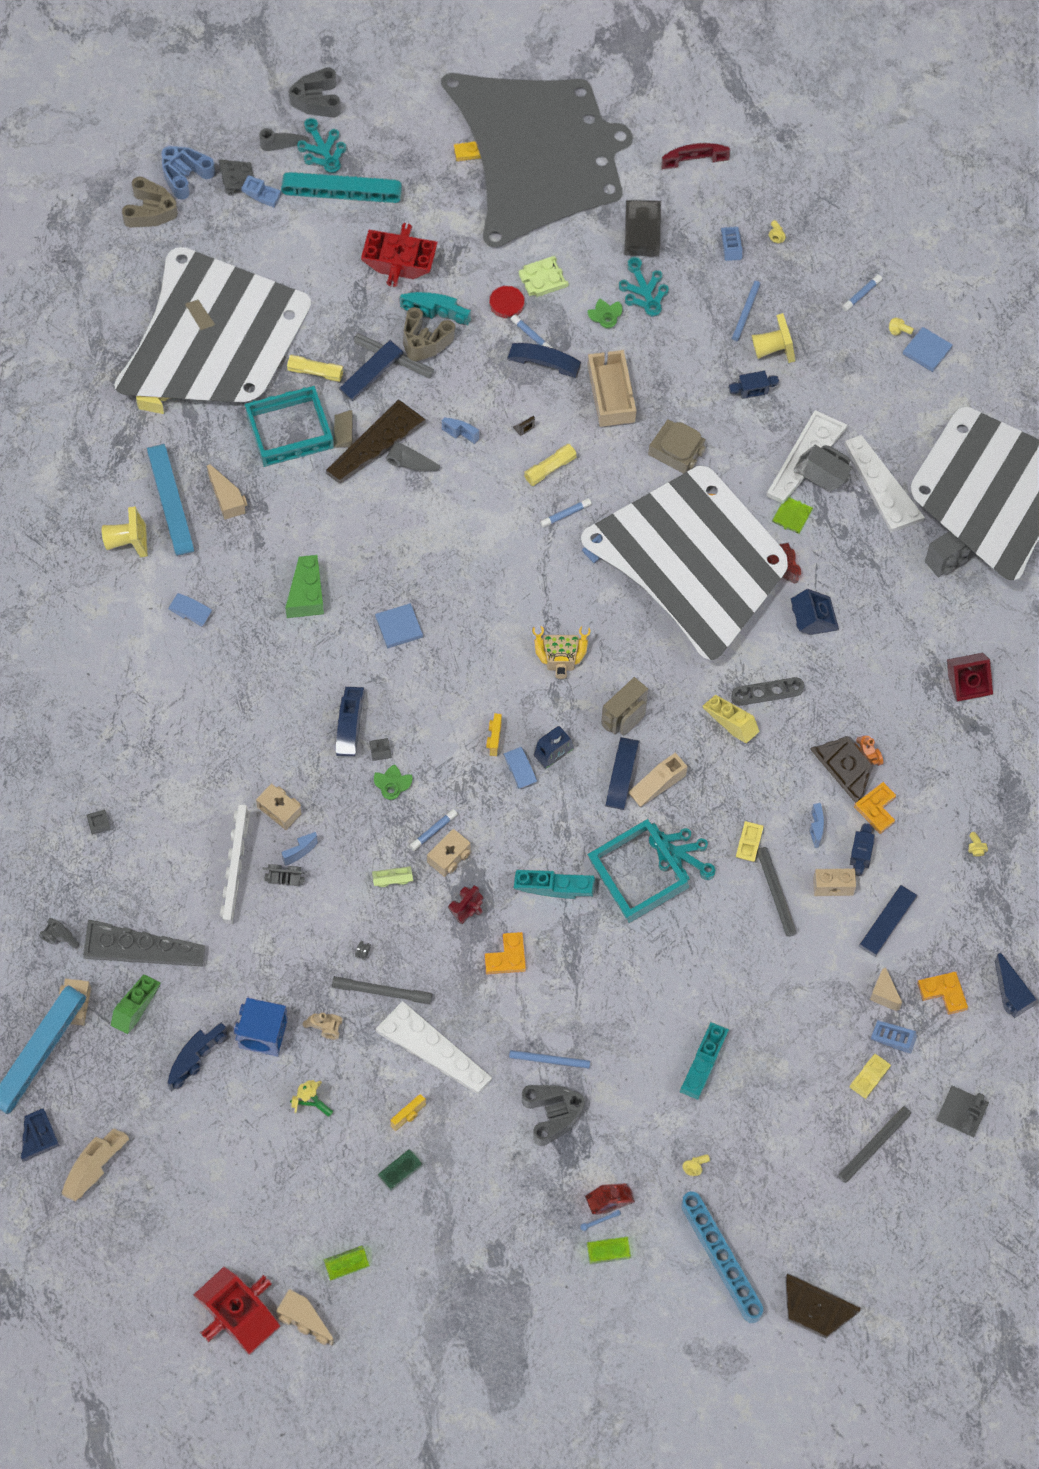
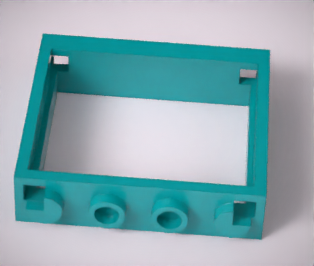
(296, 449)
(655, 900)

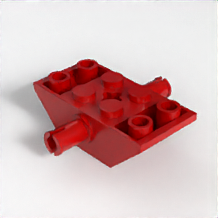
(398, 254)
(248, 1325)

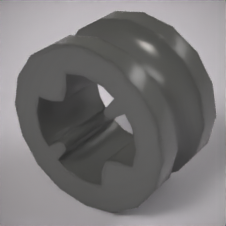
(362, 950)

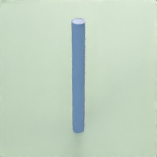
(749, 302)
(549, 1059)

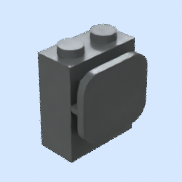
(824, 467)

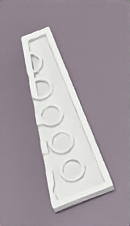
(819, 431)
(886, 492)
(241, 820)
(419, 1038)

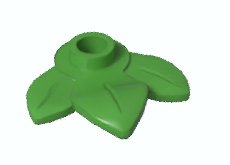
(604, 312)
(392, 780)

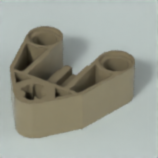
(157, 206)
(418, 346)

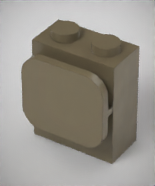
(677, 446)
(625, 708)

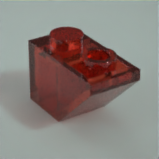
(793, 570)
(609, 1198)

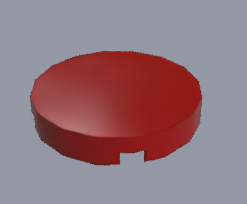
(506, 301)

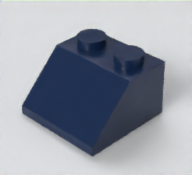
(814, 612)

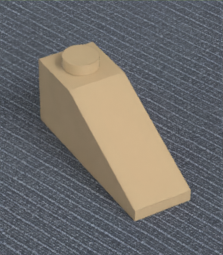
(227, 494)

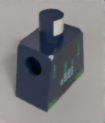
(555, 745)

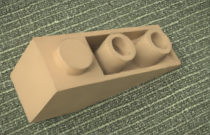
(659, 779)
(299, 1312)

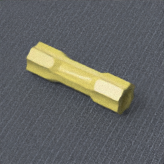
(303, 365)
(540, 471)

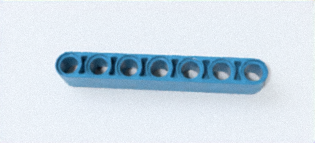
(170, 499)
(39, 1047)
(722, 1267)

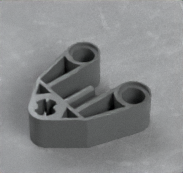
(308, 97)
(550, 1095)

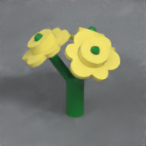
(307, 1091)

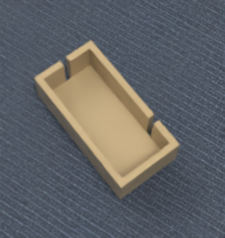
(611, 388)

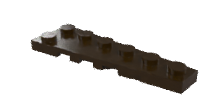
(390, 428)

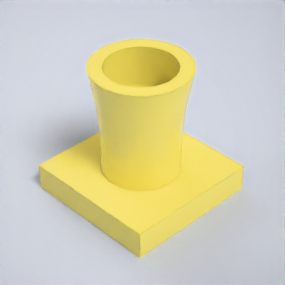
(775, 341)
(129, 533)

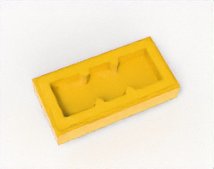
(466, 151)
(408, 1113)

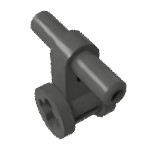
(57, 931)

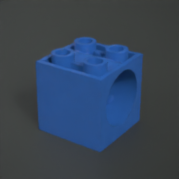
(261, 1026)

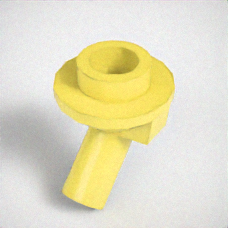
(777, 234)
(897, 325)
(977, 848)
(693, 1167)

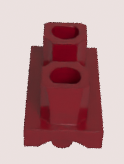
(469, 904)

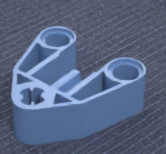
(179, 162)

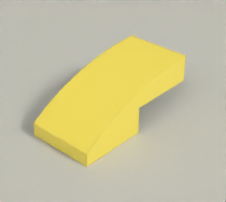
(749, 841)
(870, 1076)

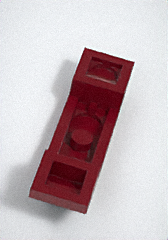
(695, 151)

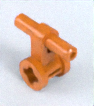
(872, 753)

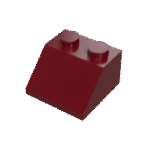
(970, 676)

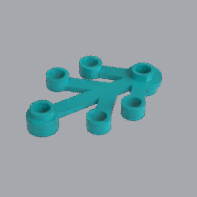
(322, 148)
(644, 289)
(680, 852)

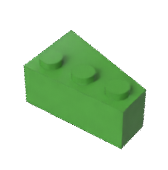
(305, 590)

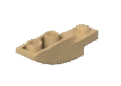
(88, 1165)

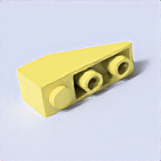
(732, 718)

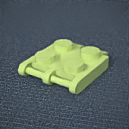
(542, 277)

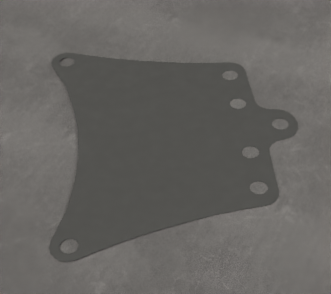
(537, 149)

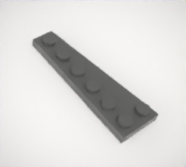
(123, 944)

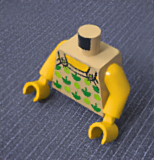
(561, 651)

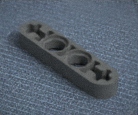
(767, 687)

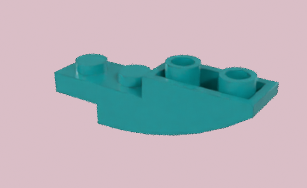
(434, 304)
(554, 885)
(704, 1061)

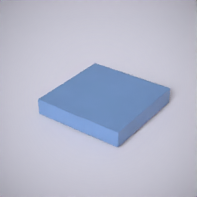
(927, 349)
(398, 625)

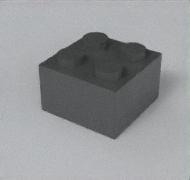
(946, 554)

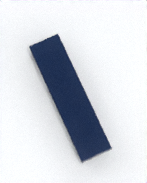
(371, 370)
(888, 920)

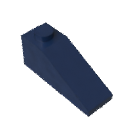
(1014, 992)

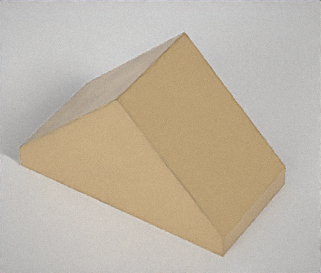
(885, 992)

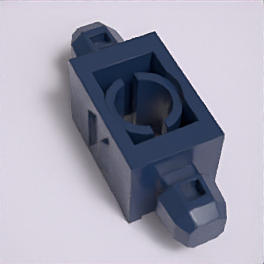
(753, 384)
(862, 849)

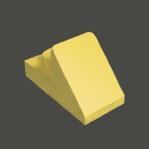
(150, 403)

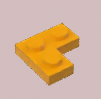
(873, 805)
(510, 960)
(948, 988)

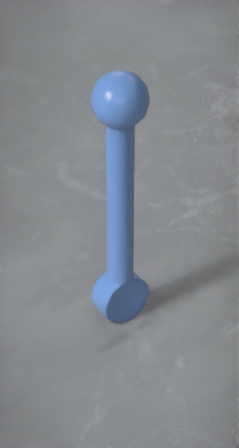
(584, 1227)

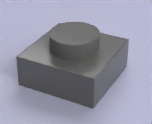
(98, 821)

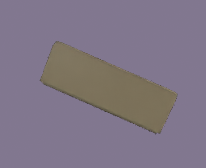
(199, 314)
(343, 429)

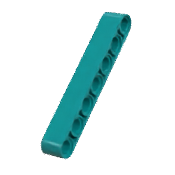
(341, 187)

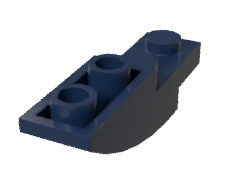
(349, 721)
(188, 1060)

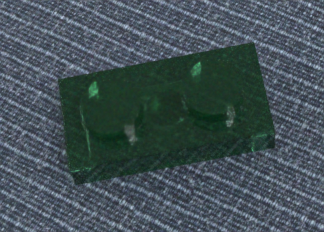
(400, 1170)

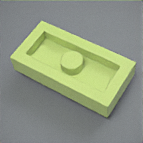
(390, 876)

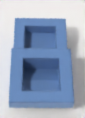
(259, 191)
(456, 427)
(190, 608)
(520, 767)
(816, 828)
(305, 845)

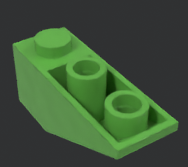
(134, 1003)

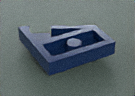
(37, 1135)

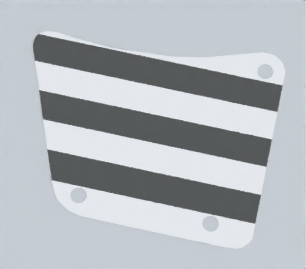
(216, 361)
(985, 489)
(694, 556)

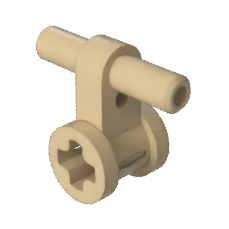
(328, 1024)

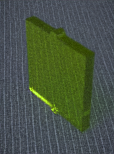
(792, 515)

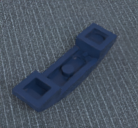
(544, 356)
(622, 773)

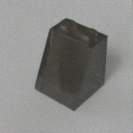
(642, 228)

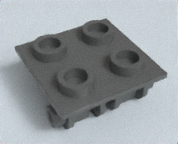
(234, 174)
(274, 870)
(963, 1111)

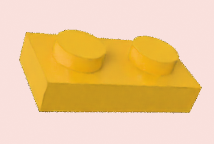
(495, 728)

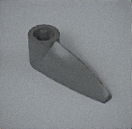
(275, 141)
(407, 457)

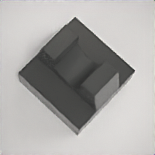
(380, 749)

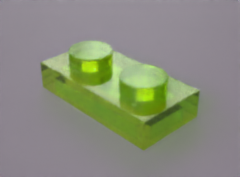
(608, 1250)
(346, 1262)

